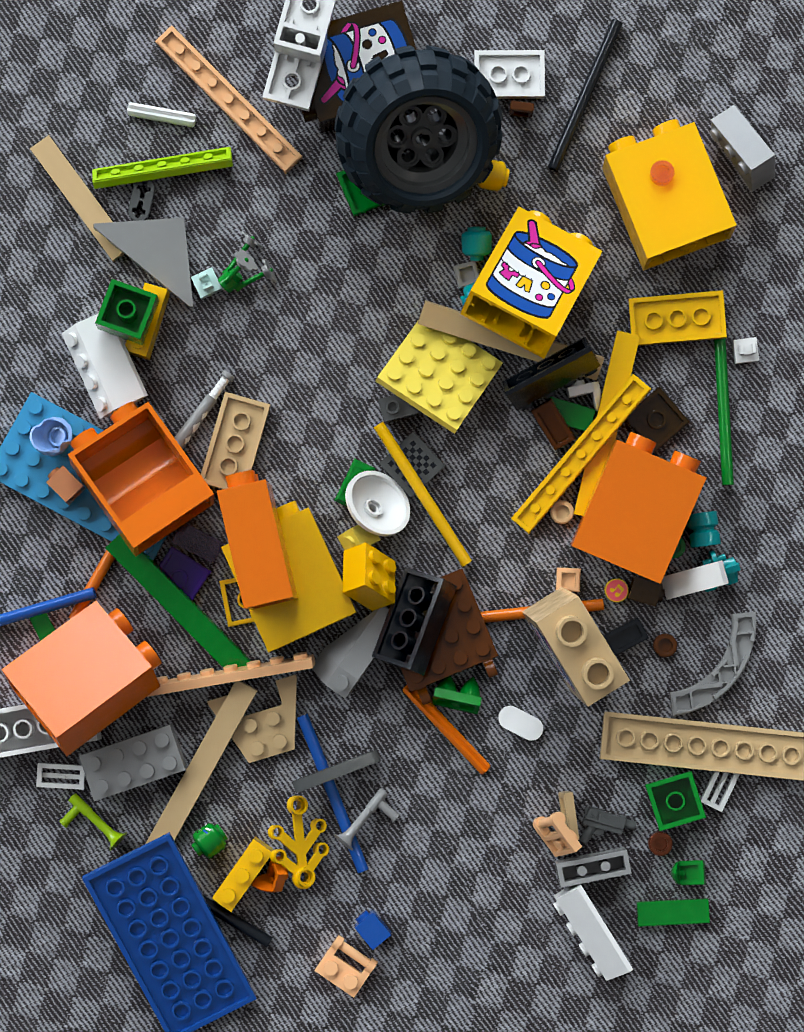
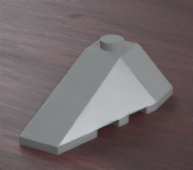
(350, 655)

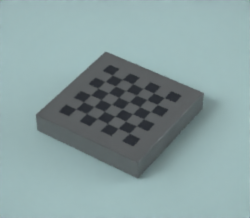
(420, 457)

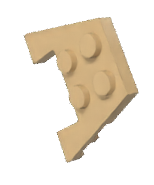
(268, 730)

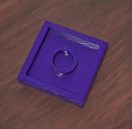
(184, 572)

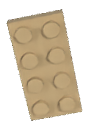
(234, 438)

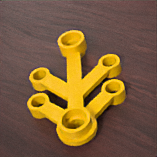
(300, 845)

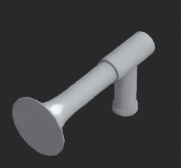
(376, 802)

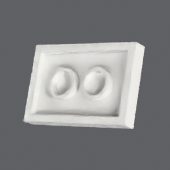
(513, 72)

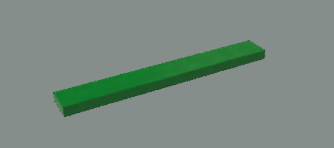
(178, 604)

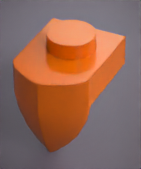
(273, 880)

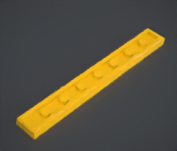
(618, 373)
(581, 453)

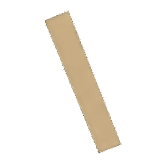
(74, 190)

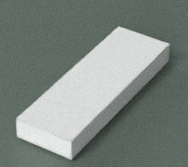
(694, 580)

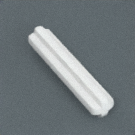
(161, 114)

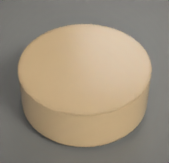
(561, 512)

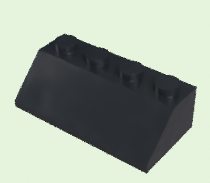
(551, 374)
(414, 621)

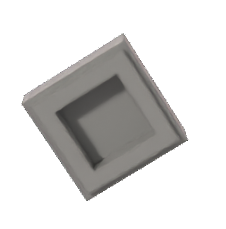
(466, 274)

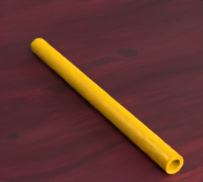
(422, 493)

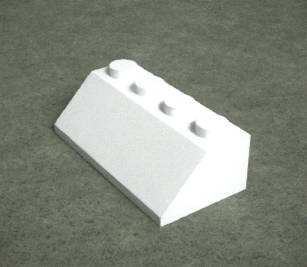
(104, 367)
(592, 931)

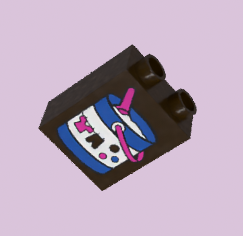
(350, 46)

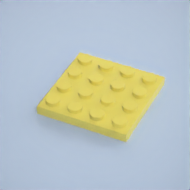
(439, 374)

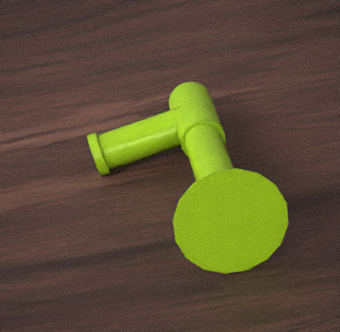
(80, 805)

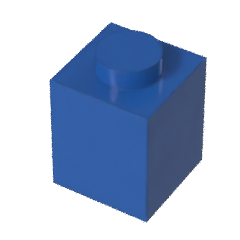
(372, 928)

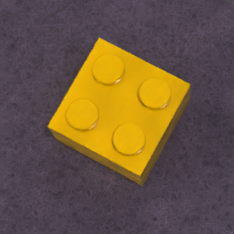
(369, 576)

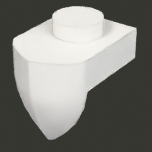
(581, 388)

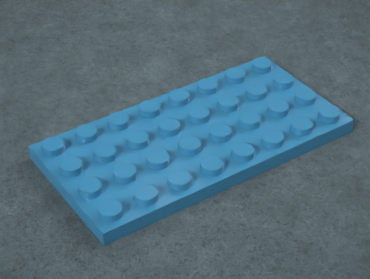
(28, 469)

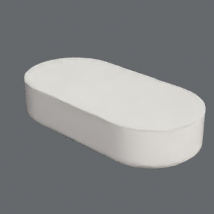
(520, 723)

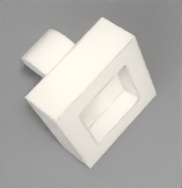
(745, 350)

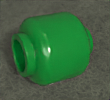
(209, 840)

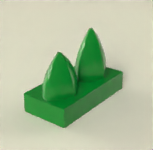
(467, 700)

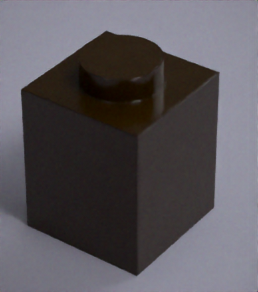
(645, 591)

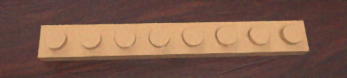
(232, 673)

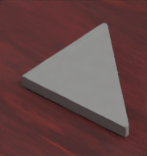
(157, 248)

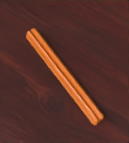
(449, 732)

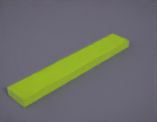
(162, 167)

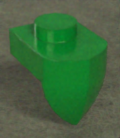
(689, 872)

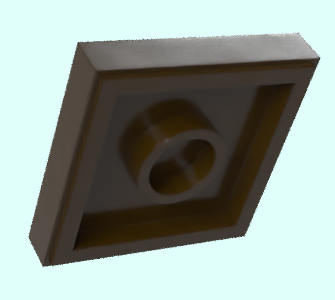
(657, 418)

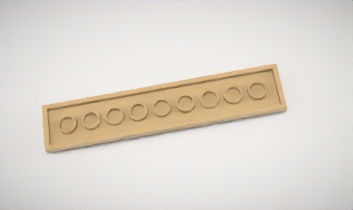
(702, 746)

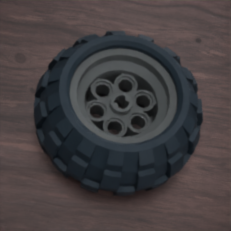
(438, 165)

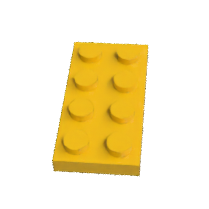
(678, 317)

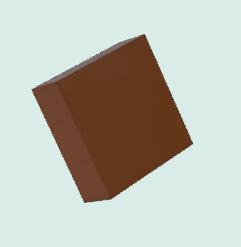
(521, 109)

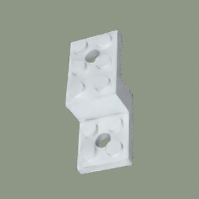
(298, 52)

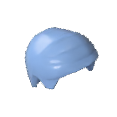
(51, 436)

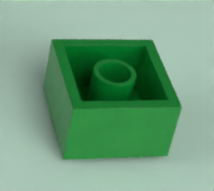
(127, 311)
(675, 801)

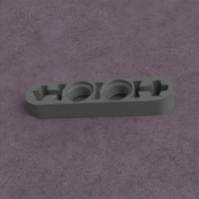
(336, 771)

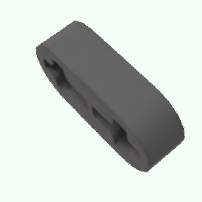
(136, 200)

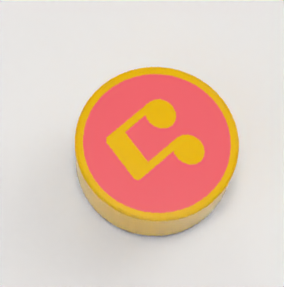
(616, 590)

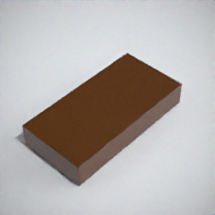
(553, 424)

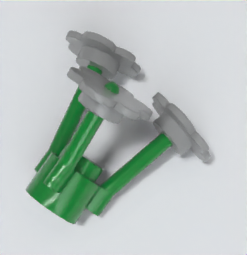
(232, 278)

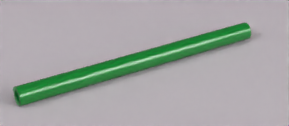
(723, 412)

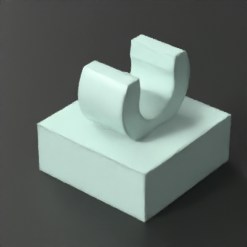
(206, 283)

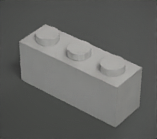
(592, 867)

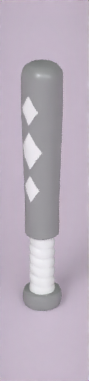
(197, 417)

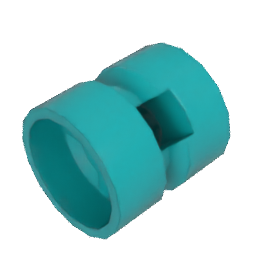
(703, 529)

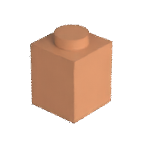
(65, 484)

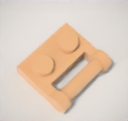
(562, 840)
(341, 972)

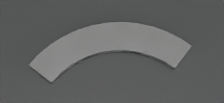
(725, 673)

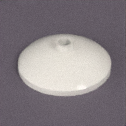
(377, 503)

